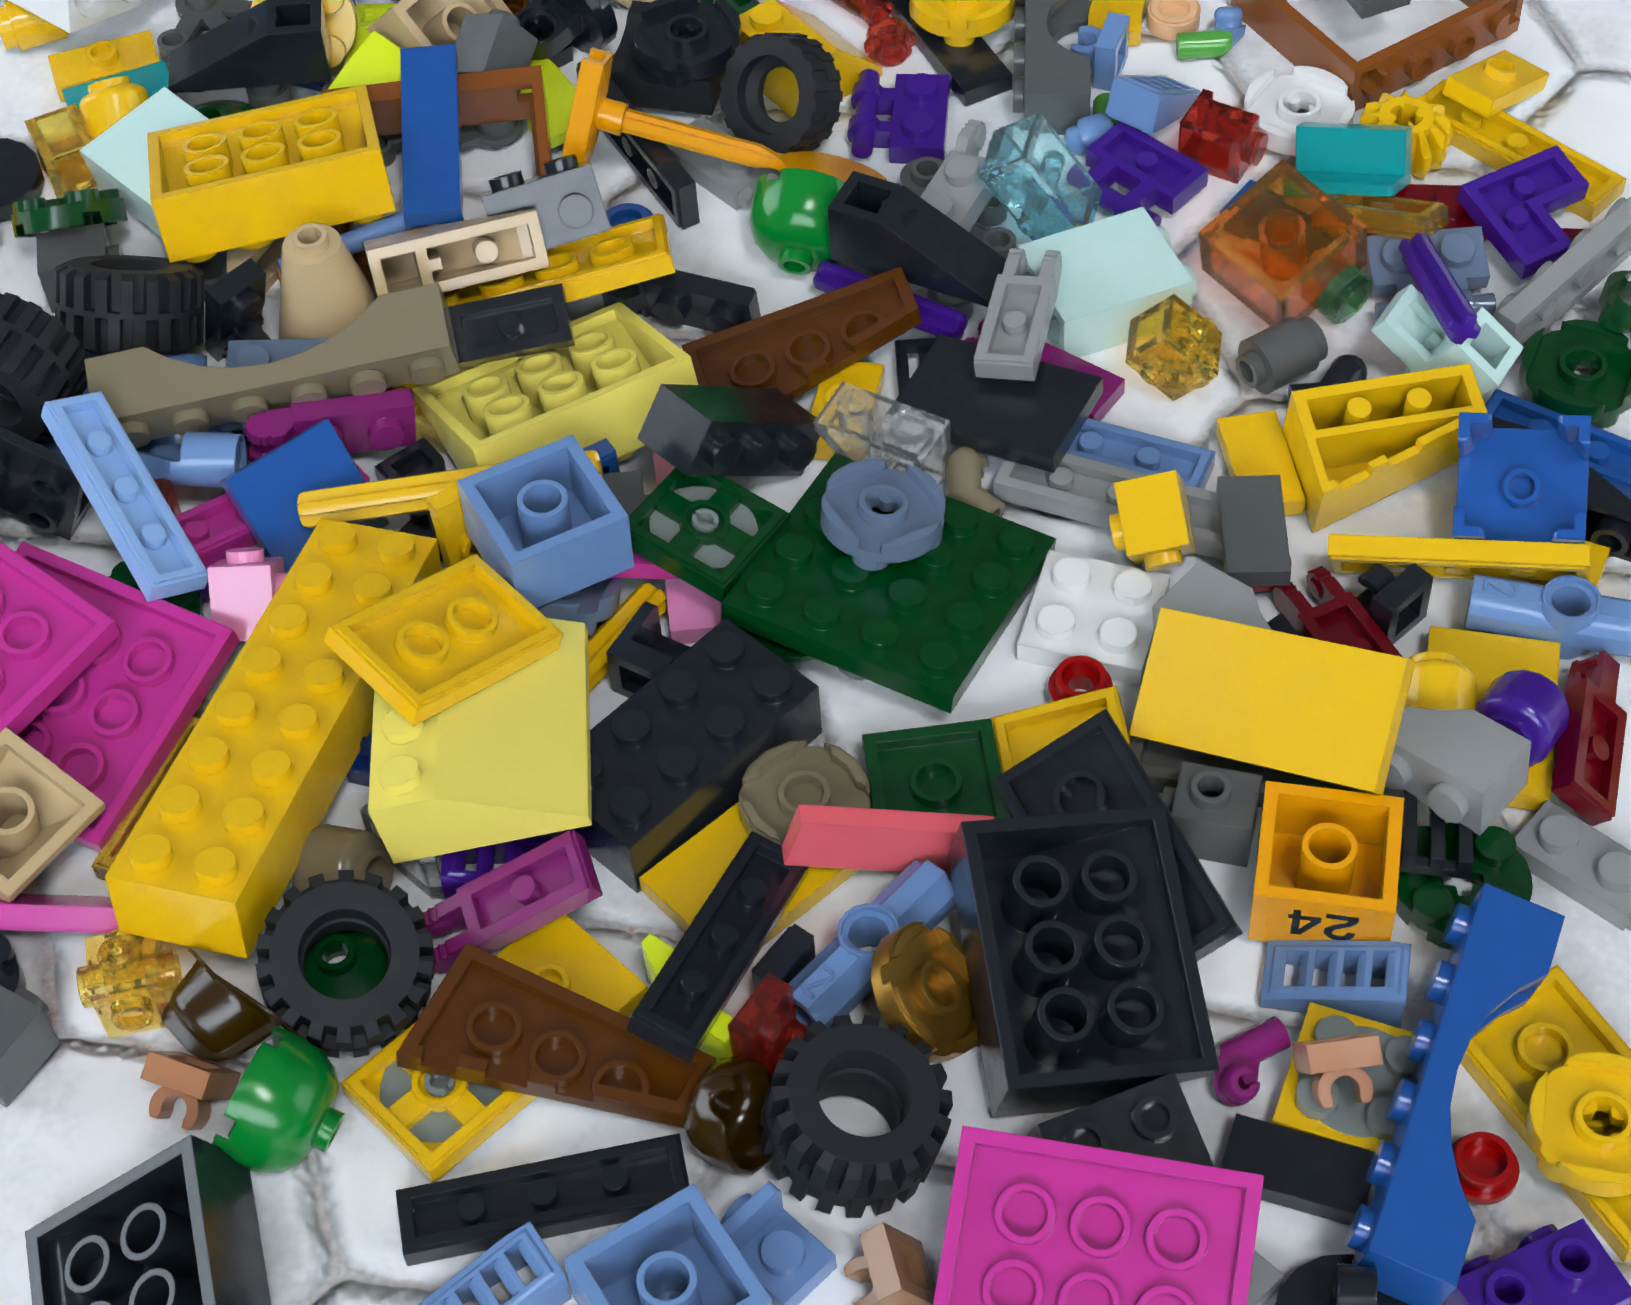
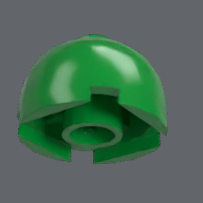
(792, 218)
(282, 1106)

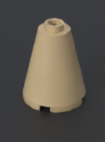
(319, 284)

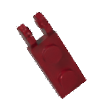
(1336, 618)

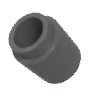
(1281, 354)

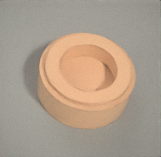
(1171, 17)

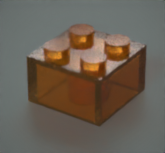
(1281, 245)

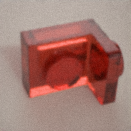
(766, 1023)

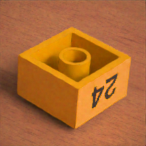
(1326, 865)

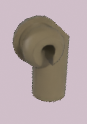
(964, 478)

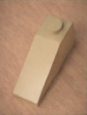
(457, 253)

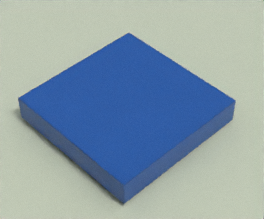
(270, 486)

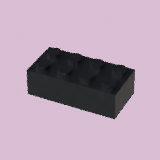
(683, 744)

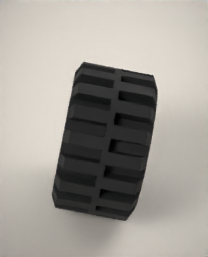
(131, 303)
(36, 366)
(334, 908)
(867, 1065)

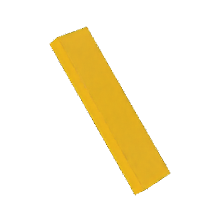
(1506, 140)
(1459, 557)

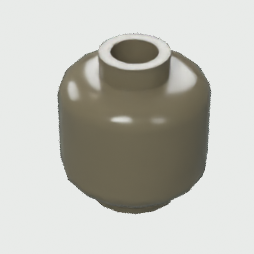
(342, 848)

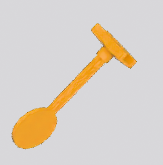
(596, 113)

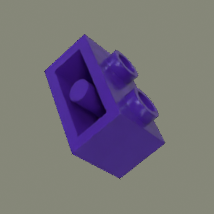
(1545, 1269)

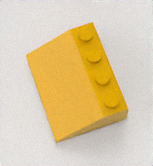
(267, 174)

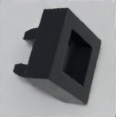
(1396, 602)

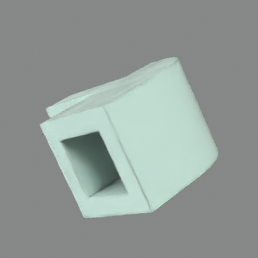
(1421, 344)

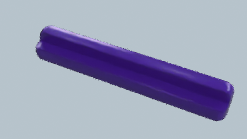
(1439, 288)
(935, 317)

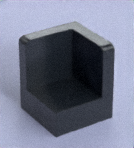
(641, 652)

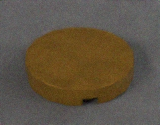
(925, 987)

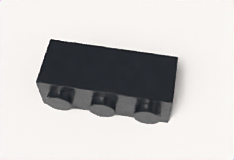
(730, 431)

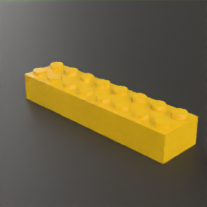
(264, 753)

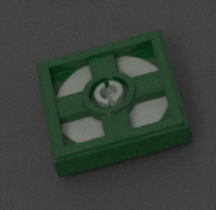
(704, 530)

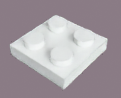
(1092, 612)

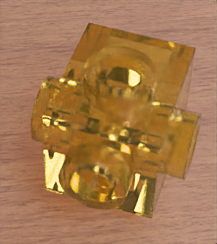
(1174, 347)
(128, 981)

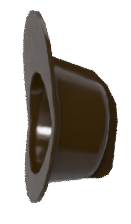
(216, 1017)

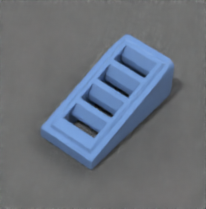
(1149, 101)
(1362, 958)
(501, 1264)

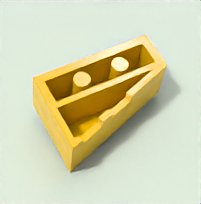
(1375, 436)

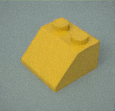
(779, 17)

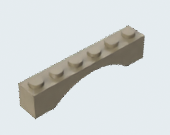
(391, 344)

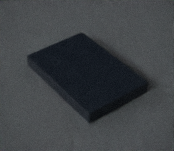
(1003, 417)

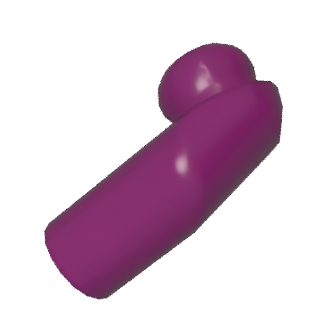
(1241, 1057)

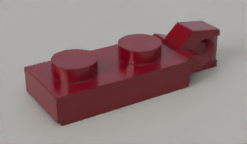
(1593, 743)

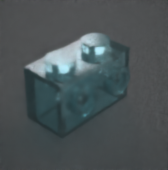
(1039, 179)

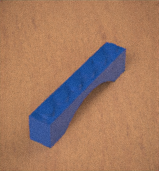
(1419, 1212)

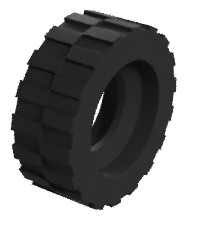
(816, 82)

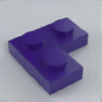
(1517, 206)

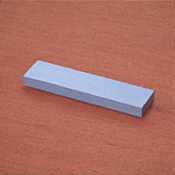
(124, 496)

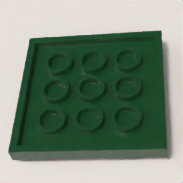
(905, 627)

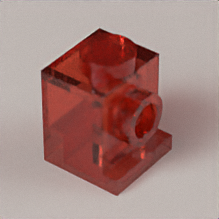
(1221, 137)

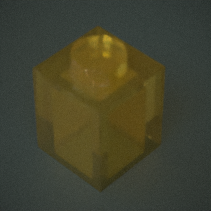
(57, 144)

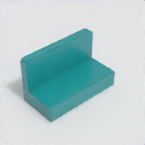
(1355, 157)

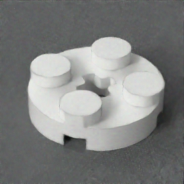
(1281, 96)

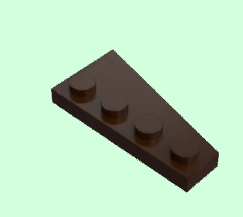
(809, 339)
(544, 1041)

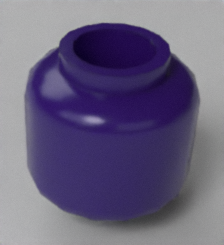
(1529, 707)

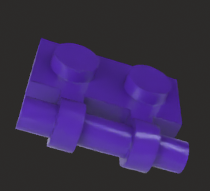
(918, 116)
(1146, 168)

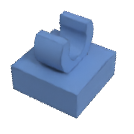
(1105, 48)

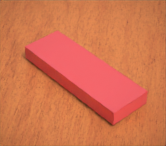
(870, 837)

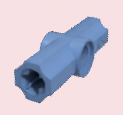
(1561, 611)
(841, 971)

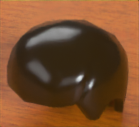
(726, 1114)

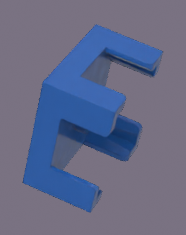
(1522, 481)

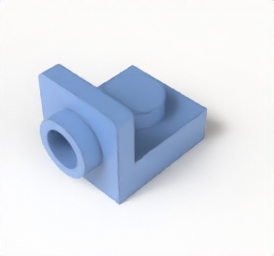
(777, 1247)

